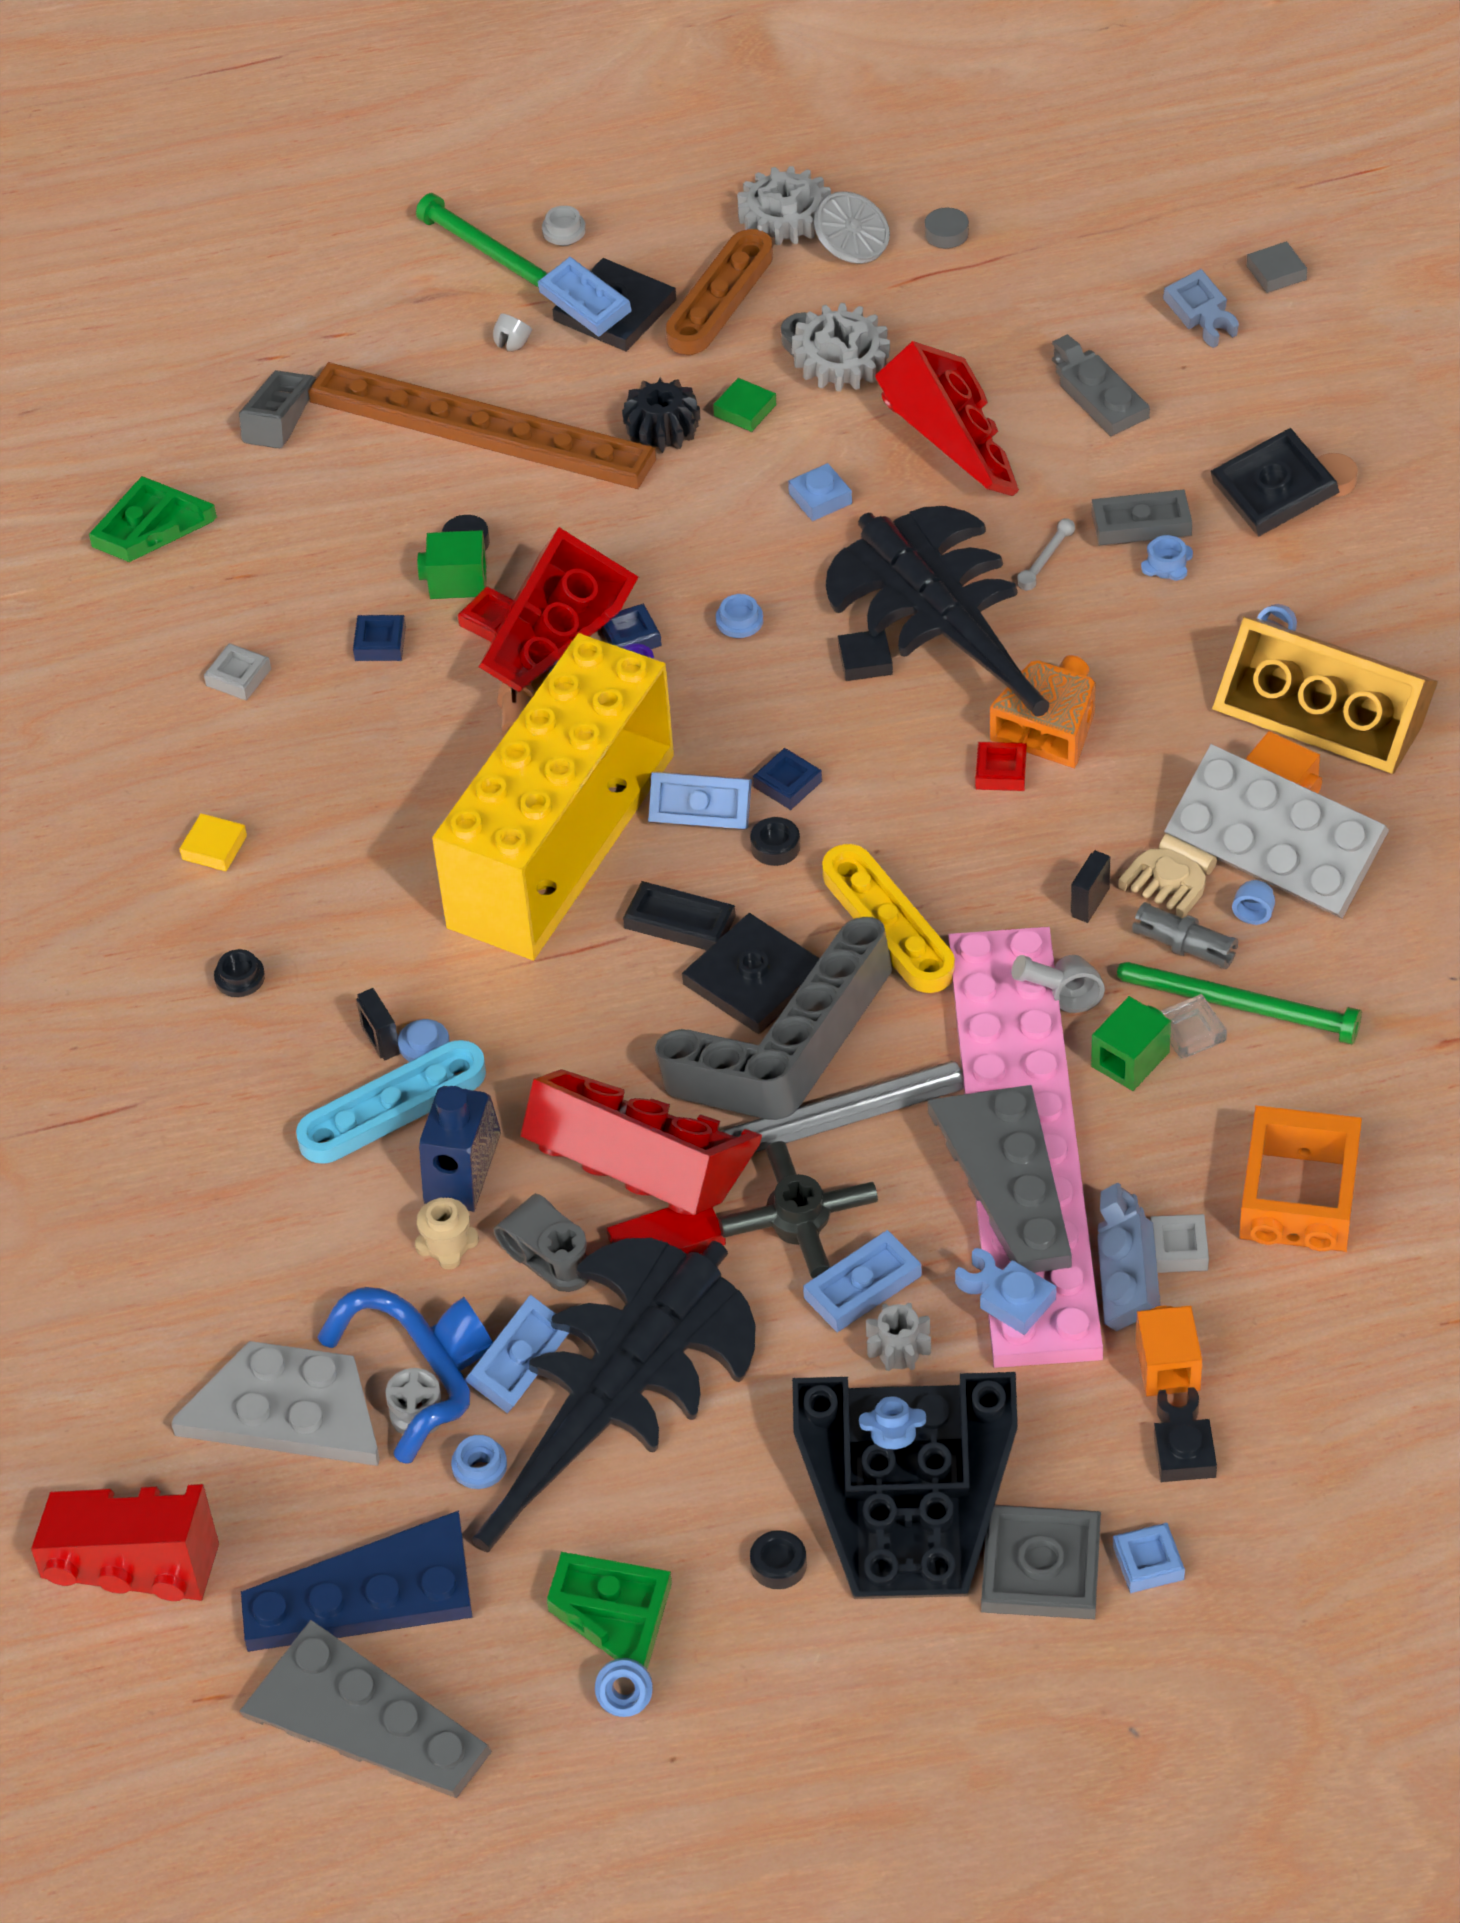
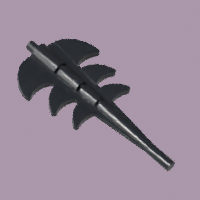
(918, 579)
(669, 1306)

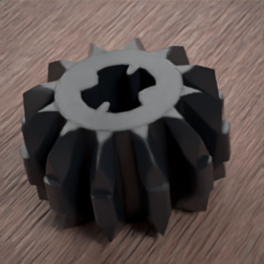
(661, 414)

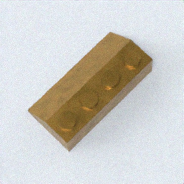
(1323, 694)

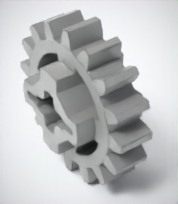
(782, 204)
(840, 347)

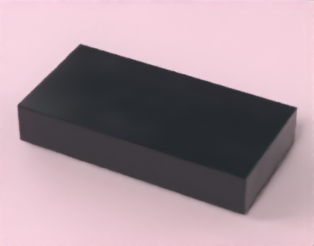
(678, 916)

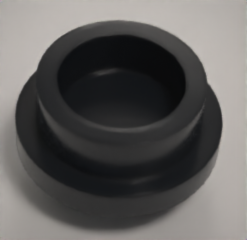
(239, 973)

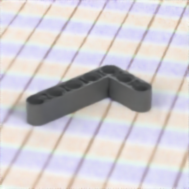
(781, 1070)

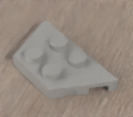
(284, 1404)

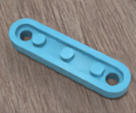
(388, 1102)

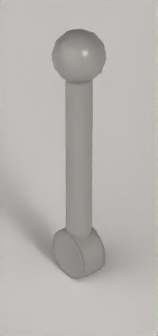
(1027, 578)

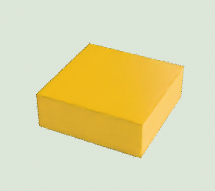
(213, 842)

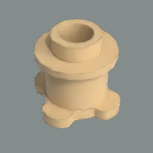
(445, 1231)

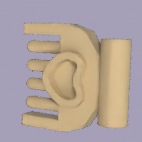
(1175, 870)

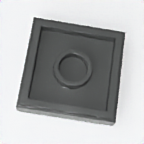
(1041, 1562)

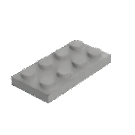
(1277, 831)

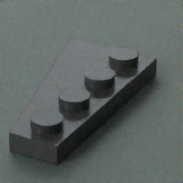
(1008, 1170)
(352, 1706)

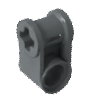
(544, 1242)

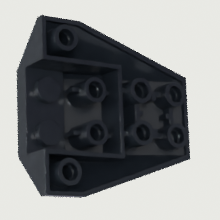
(916, 1513)

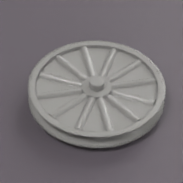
(851, 227)

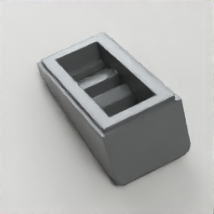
(273, 414)

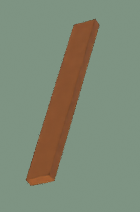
(483, 425)

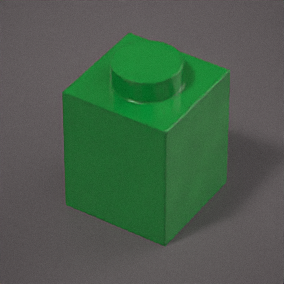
(454, 564)
(1131, 1043)

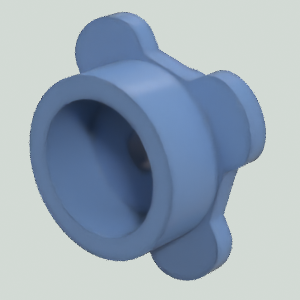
(1167, 558)
(892, 1423)

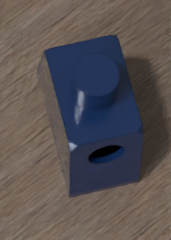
(466, 1129)

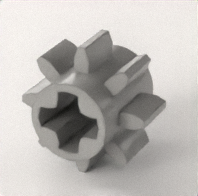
(898, 1336)

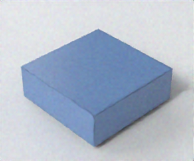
(1148, 1557)

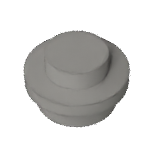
(563, 226)

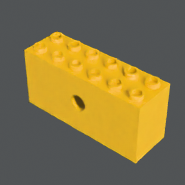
(544, 797)

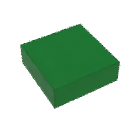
(744, 404)

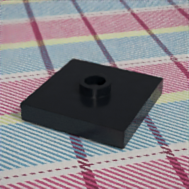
(647, 301)
(1274, 482)
(751, 972)

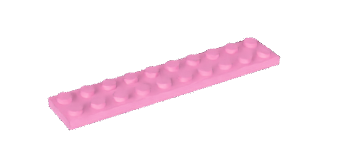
(1015, 1039)

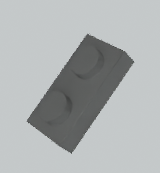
(1141, 517)

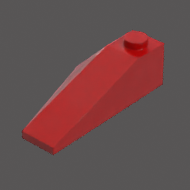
(945, 404)
(563, 595)

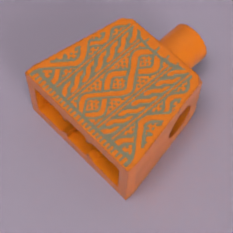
(1064, 727)

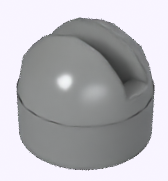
(511, 331)

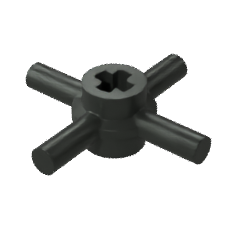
(798, 1209)

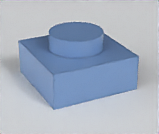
(820, 492)

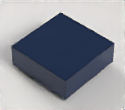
(632, 627)
(379, 638)
(787, 778)

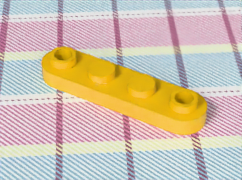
(912, 943)

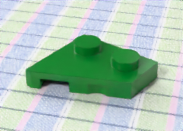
(149, 519)
(610, 1603)

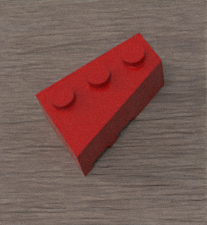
(128, 1542)

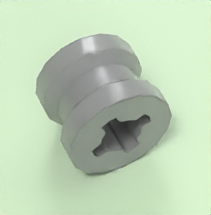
(407, 1390)

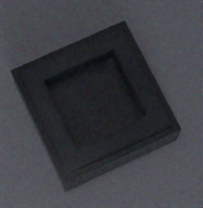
(865, 655)
(1090, 886)
(378, 1024)

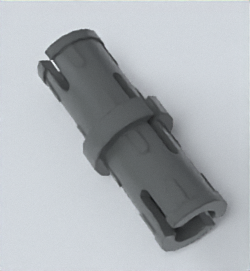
(1185, 935)

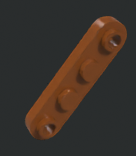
(719, 292)

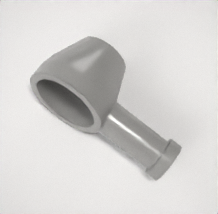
(1072, 981)

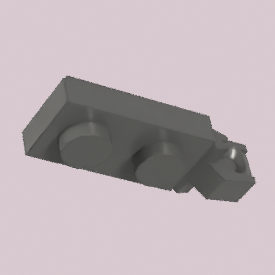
(1097, 387)

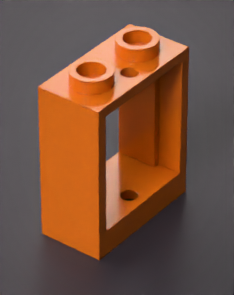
(1302, 1137)

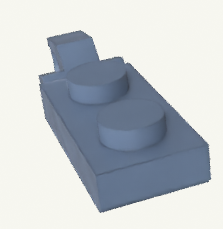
(1126, 1258)

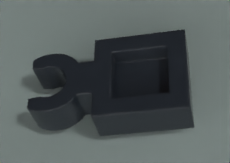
(1182, 1442)

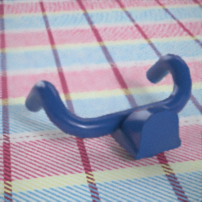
(447, 1347)

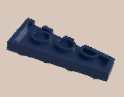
(371, 1589)

